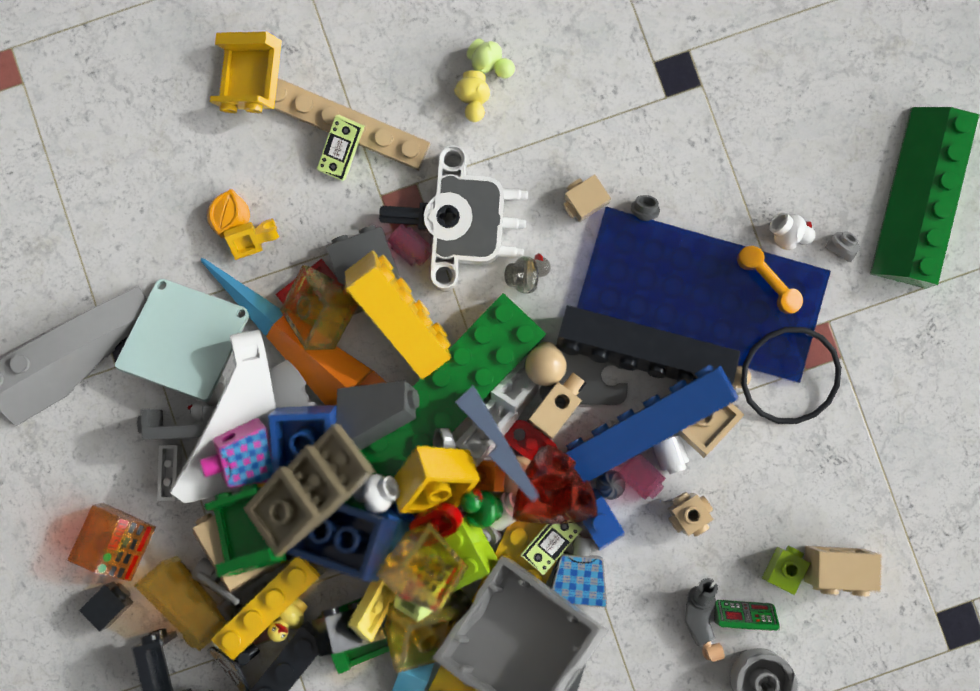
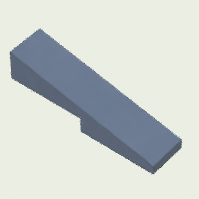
(503, 455)

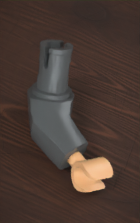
(698, 610)

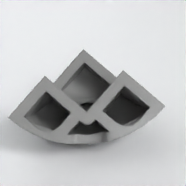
(289, 386)

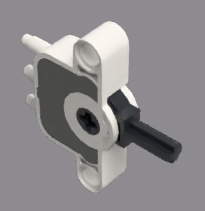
(479, 221)

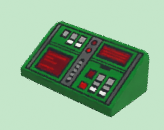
(746, 615)

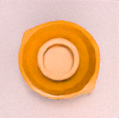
(227, 212)

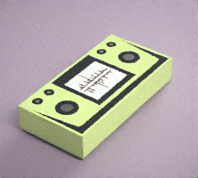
(340, 147)
(550, 544)

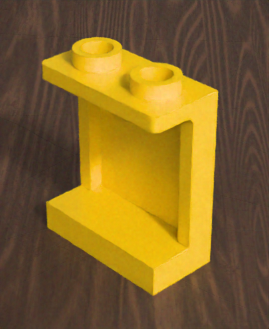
(248, 71)

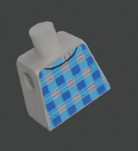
(581, 575)

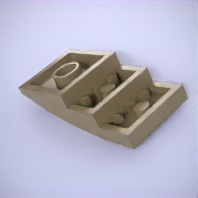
(308, 490)

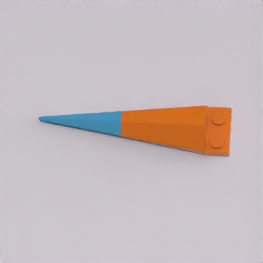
(321, 369)

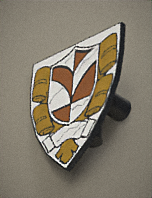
(233, 667)

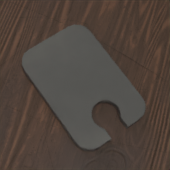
(595, 390)

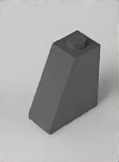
(375, 410)

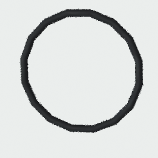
(823, 406)

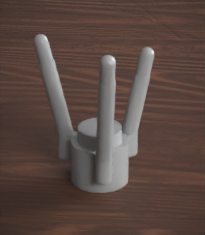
(207, 576)

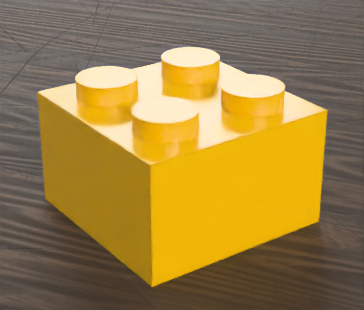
(434, 478)

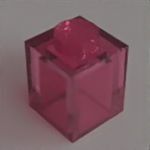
(642, 477)

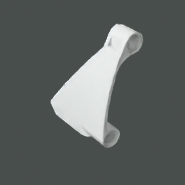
(244, 398)

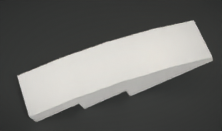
(506, 405)

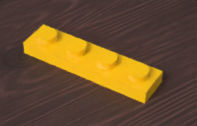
(265, 607)

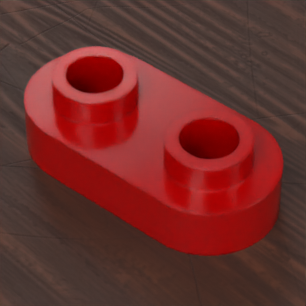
(532, 441)
(443, 517)

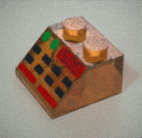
(111, 542)

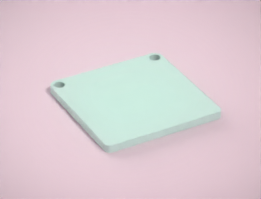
(182, 340)

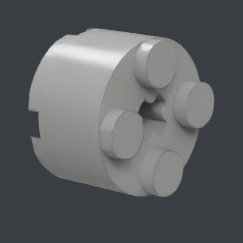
(761, 662)

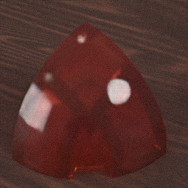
(560, 490)

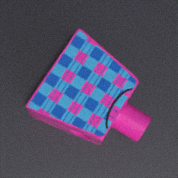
(241, 456)

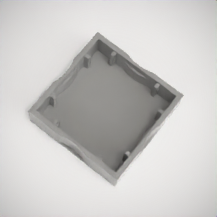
(519, 636)

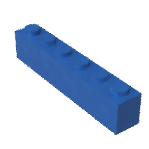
(652, 424)

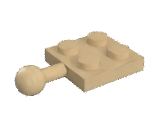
(711, 430)

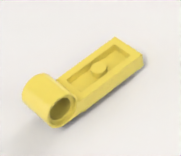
(372, 609)

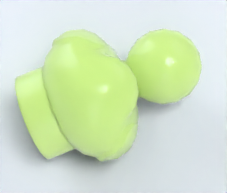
(488, 56)

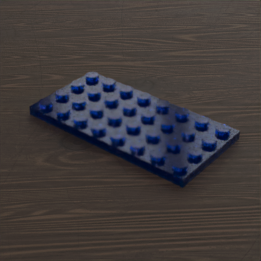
(699, 291)

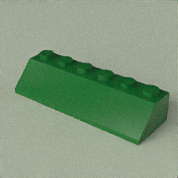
(924, 195)

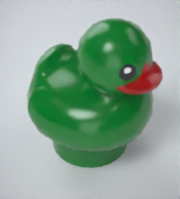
(481, 508)

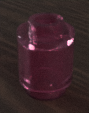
(409, 245)

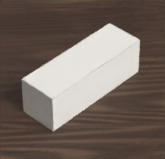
(168, 470)

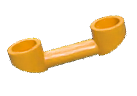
(752, 258)

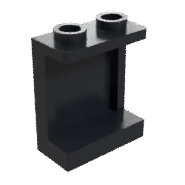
(152, 662)

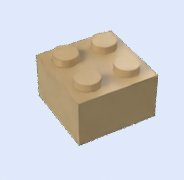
(843, 569)

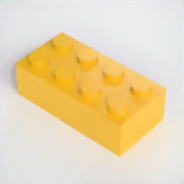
(397, 313)

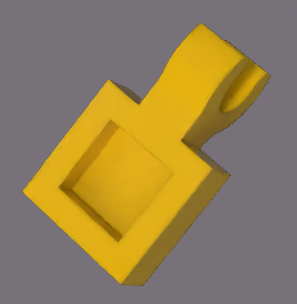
(247, 240)

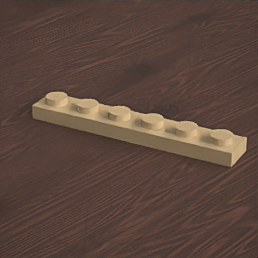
(375, 137)

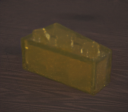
(182, 602)

